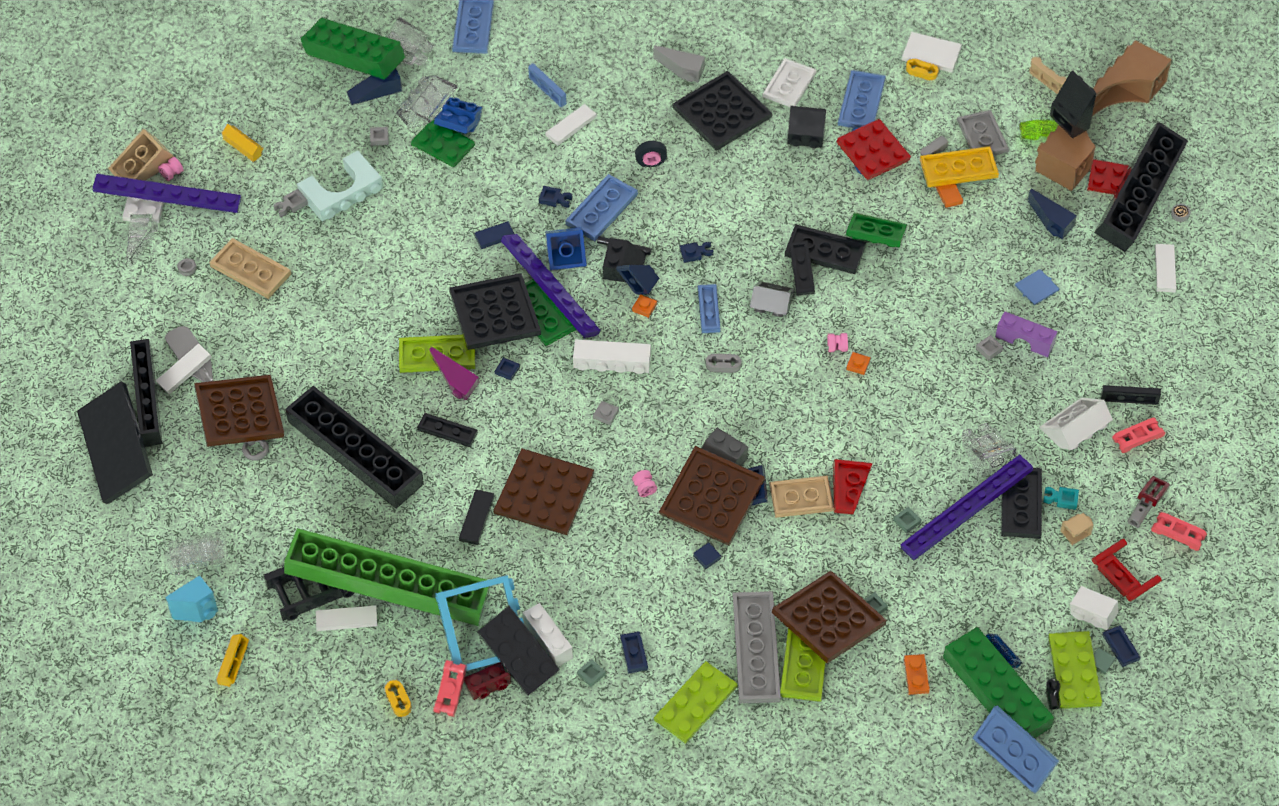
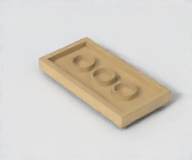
(250, 268)

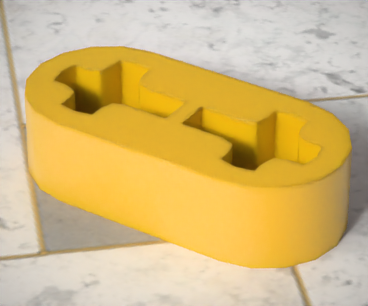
(922, 69)
(402, 696)

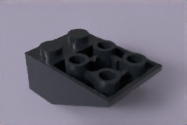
(1074, 105)

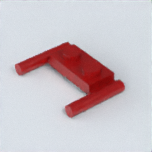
(1118, 574)

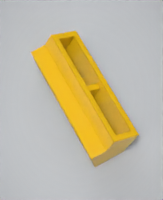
(242, 142)
(230, 659)

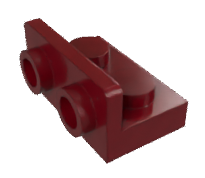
(487, 681)

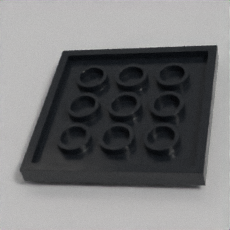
(722, 110)
(494, 311)

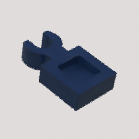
(552, 196)
(693, 252)

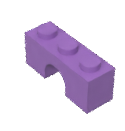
(1039, 337)

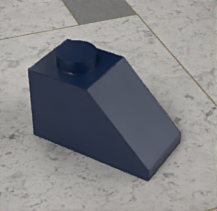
(639, 277)

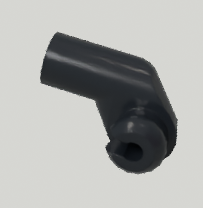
(1052, 693)

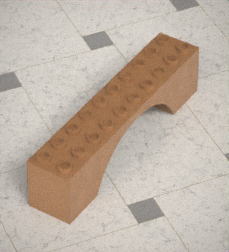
(1132, 78)

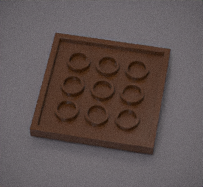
(239, 410)
(544, 491)
(712, 495)
(829, 616)

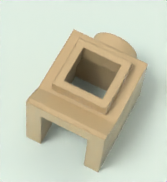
(1077, 528)

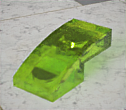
(1036, 128)

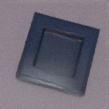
(507, 369)
(707, 555)

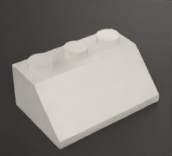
(1077, 422)

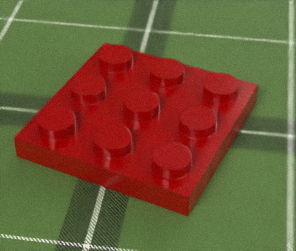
(873, 149)

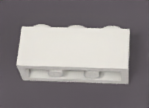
(547, 634)

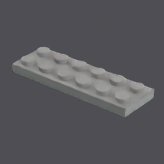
(756, 647)

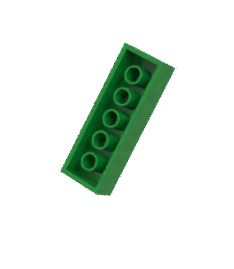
(353, 48)
(996, 682)

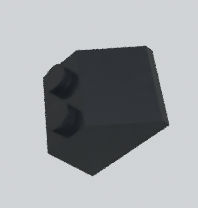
(806, 126)
(620, 253)

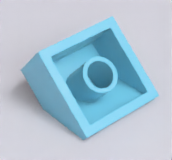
(192, 602)

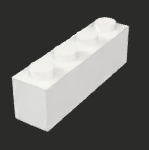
(612, 356)

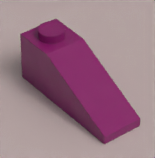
(458, 378)

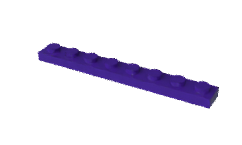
(166, 193)
(550, 285)
(966, 507)

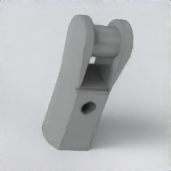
(935, 147)
(1139, 513)

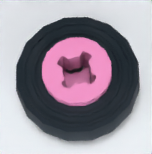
(651, 153)

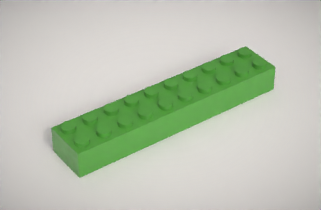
(382, 575)

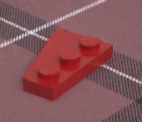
(848, 484)

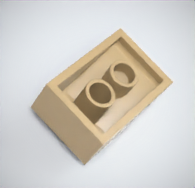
(141, 158)

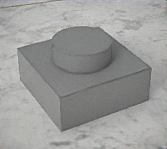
(379, 136)
(989, 347)
(606, 413)

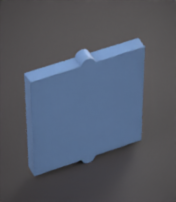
(1037, 287)

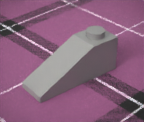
(683, 64)

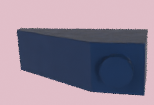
(375, 88)
(1052, 215)

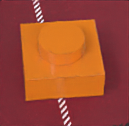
(644, 306)
(858, 363)

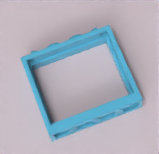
(447, 622)

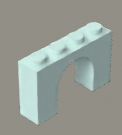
(327, 203)

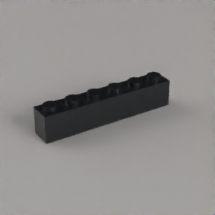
(146, 392)

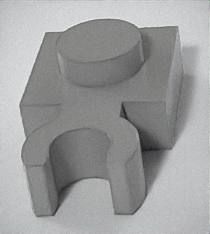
(291, 201)

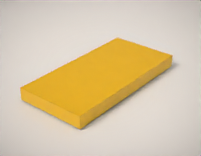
(959, 166)

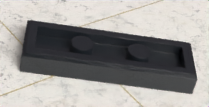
(802, 268)
(1126, 394)
(447, 430)
(476, 517)

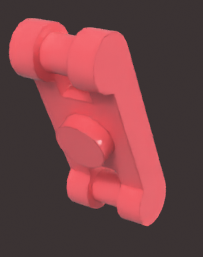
(1138, 434)
(1179, 530)
(450, 688)

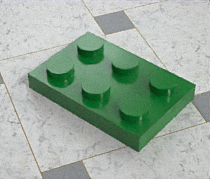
(443, 143)
(876, 230)

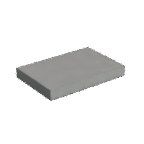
(983, 131)

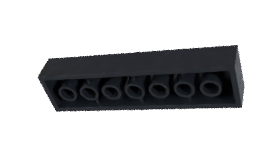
(1141, 186)
(354, 447)

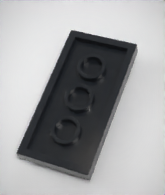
(829, 249)
(1023, 507)
(518, 650)

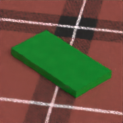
(550, 319)

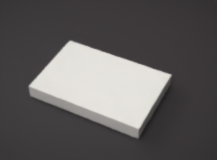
(932, 50)
(789, 83)

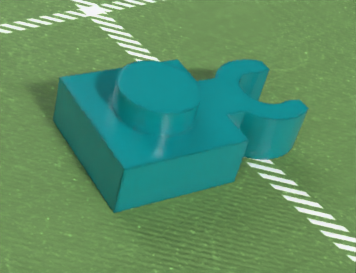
(1065, 497)

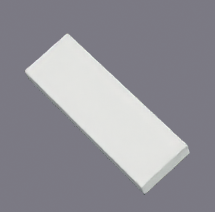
(571, 124)
(1165, 268)
(183, 368)
(346, 618)

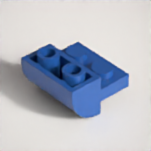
(459, 115)

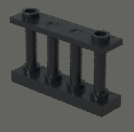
(278, 578)

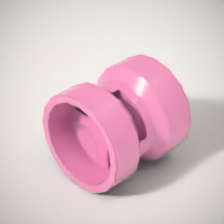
(171, 168)
(837, 342)
(644, 482)

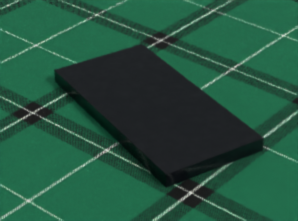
(114, 443)

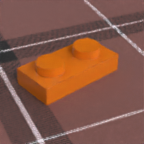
(916, 674)

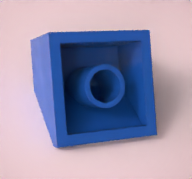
(565, 248)

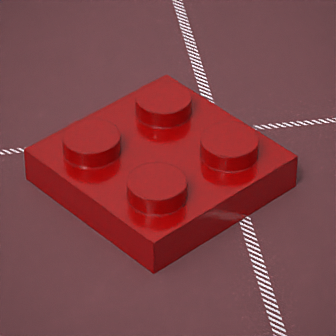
(1106, 176)

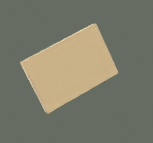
(801, 496)

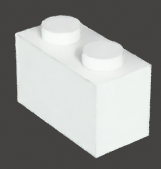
(1094, 608)

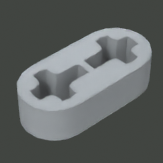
(723, 363)

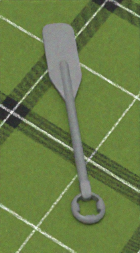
(181, 342)

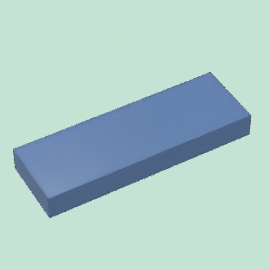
(547, 85)
(709, 308)

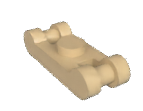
(1046, 75)

